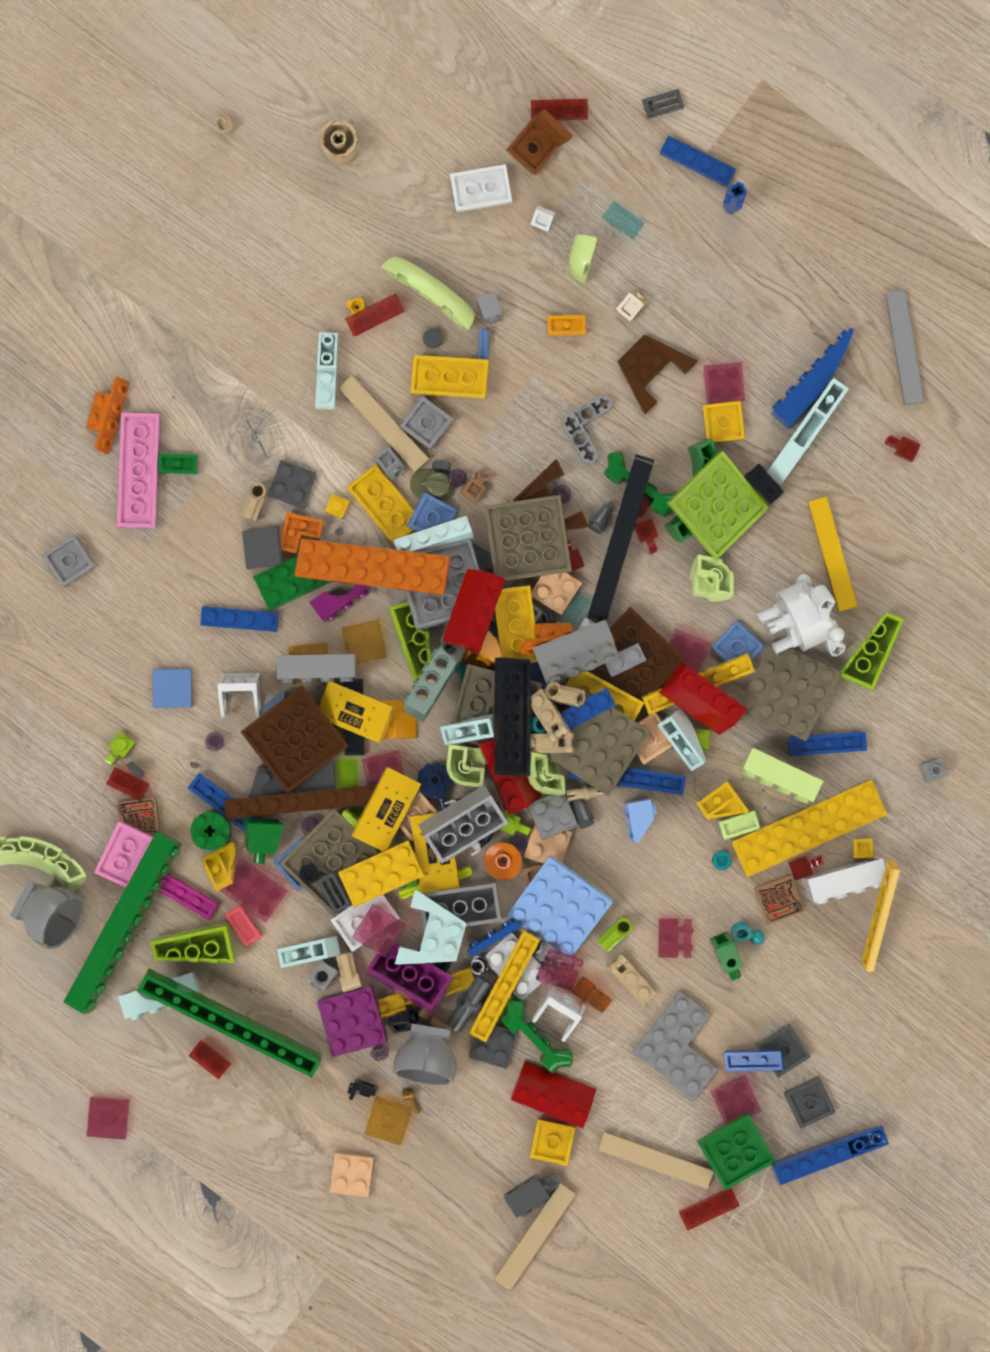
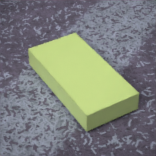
(739, 825)

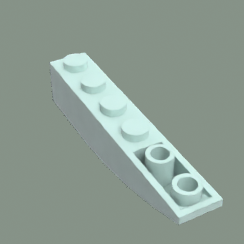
(807, 431)

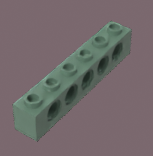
(421, 708)

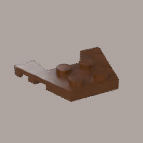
(644, 362)
(539, 489)

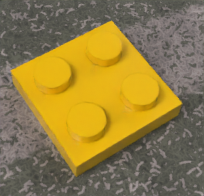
(723, 421)
(552, 1142)

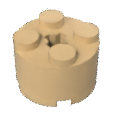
(343, 132)

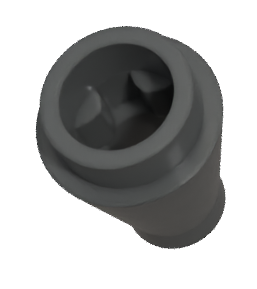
(600, 520)
(582, 814)

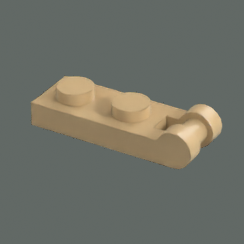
(548, 715)
(542, 744)
(632, 980)

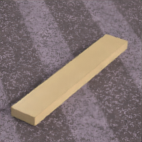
(383, 424)
(655, 1160)
(535, 1236)

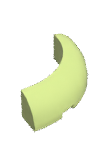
(430, 289)
(44, 857)

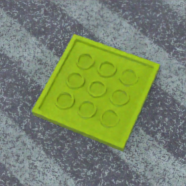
(718, 505)

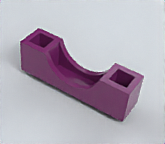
(329, 605)

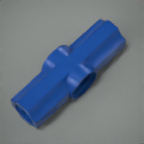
(734, 198)

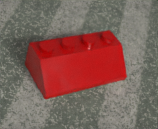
(473, 610)
(702, 699)
(513, 790)
(553, 1094)

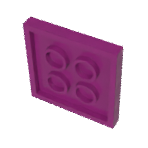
(352, 1021)

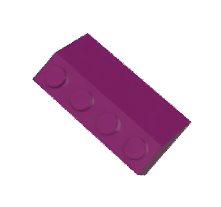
(416, 982)

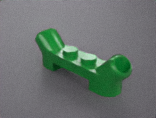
(617, 472)
(551, 1058)

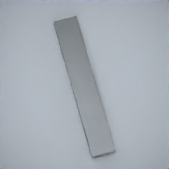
(904, 347)

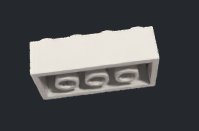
(845, 879)

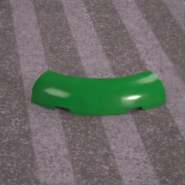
(700, 455)

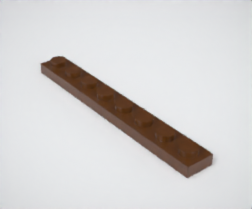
(298, 802)

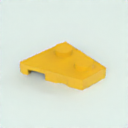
(721, 803)
(221, 866)

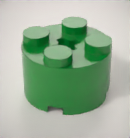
(203, 839)

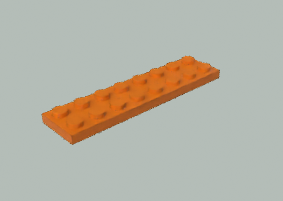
(372, 566)

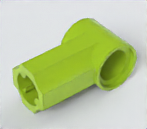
(614, 935)

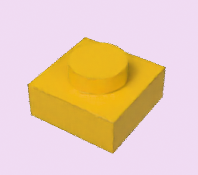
(337, 506)
(862, 848)

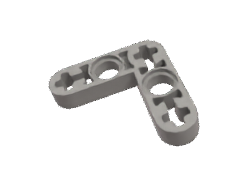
(580, 422)

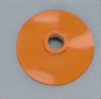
(495, 865)

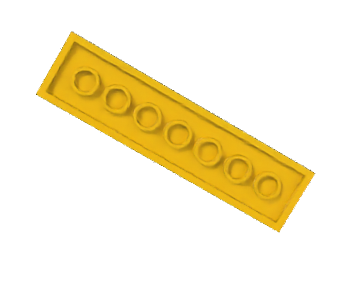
(809, 828)

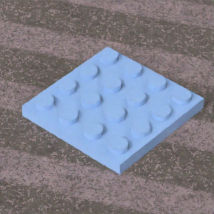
(560, 906)

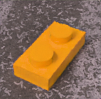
(566, 325)

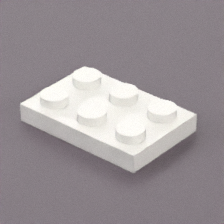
(481, 188)
(350, 919)
(498, 957)

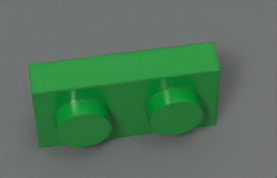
(178, 464)

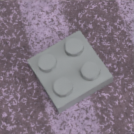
(426, 423)
(68, 561)
(552, 816)

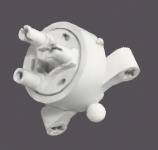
(806, 618)

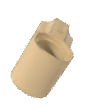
(254, 504)
(565, 695)
(350, 977)

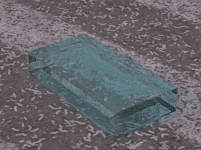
(623, 220)
(576, 611)

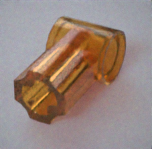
(588, 992)

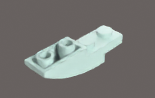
(327, 371)

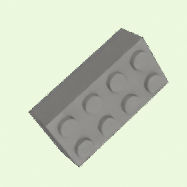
(576, 652)
(317, 666)
(463, 824)
(472, 903)

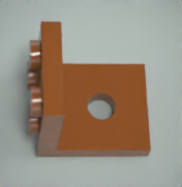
(545, 134)

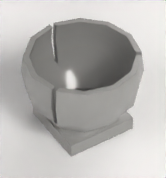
(41, 910)
(426, 1057)

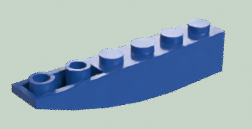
(811, 383)
(828, 1154)

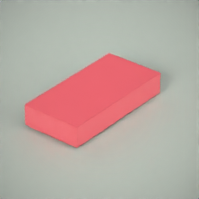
(243, 925)

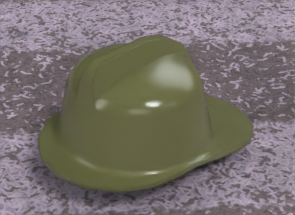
(433, 483)

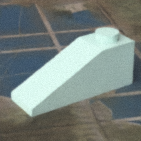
(468, 730)
(683, 738)
(308, 952)

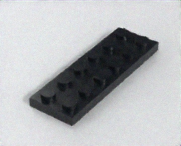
(512, 716)

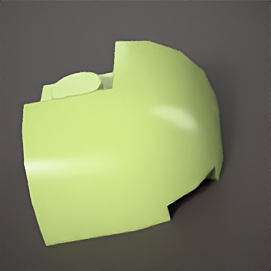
(581, 256)
(711, 579)
(465, 765)
(545, 775)

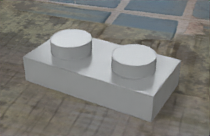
(627, 659)

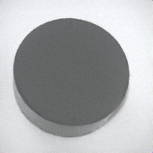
(432, 338)
(441, 465)
(135, 769)

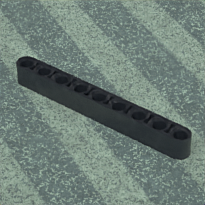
(620, 538)

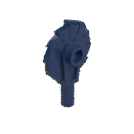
(435, 782)

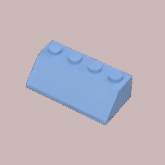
(639, 816)

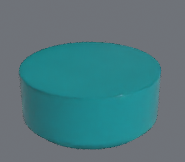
(721, 860)

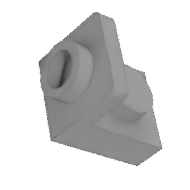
(390, 463)
(541, 950)

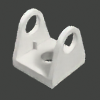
(239, 682)
(564, 1002)

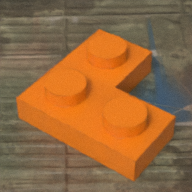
(298, 526)

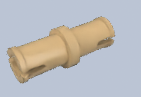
(583, 793)

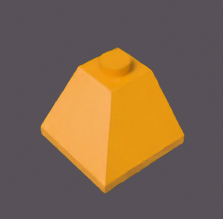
(488, 653)
(401, 724)

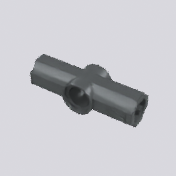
(469, 1003)

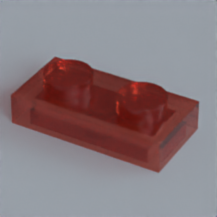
(127, 784)
(209, 1059)

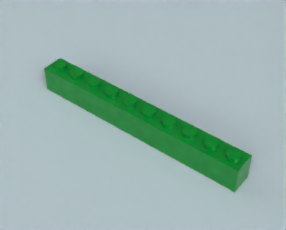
(122, 923)
(230, 1022)

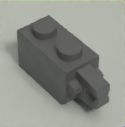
(530, 1193)

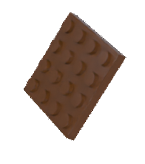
(659, 656)
(294, 738)

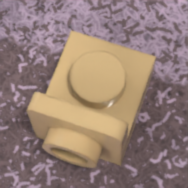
(632, 304)

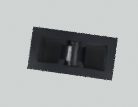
(764, 484)

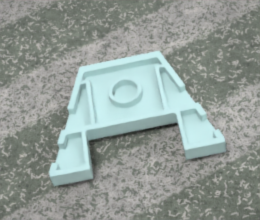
(441, 936)

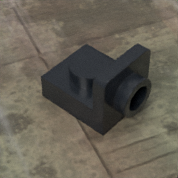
(401, 1022)
(366, 1089)

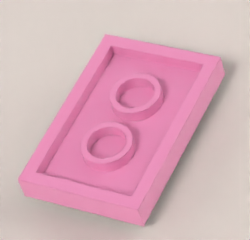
(123, 853)

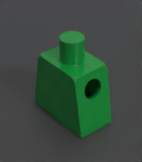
(262, 837)
(727, 954)

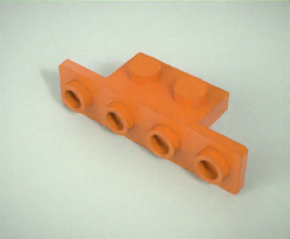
(106, 414)
(545, 633)

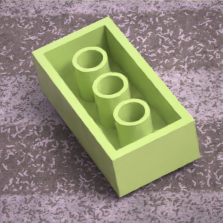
(777, 773)

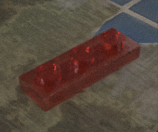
(562, 108)
(374, 315)
(709, 1208)

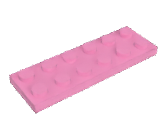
(138, 470)

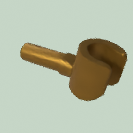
(408, 1094)

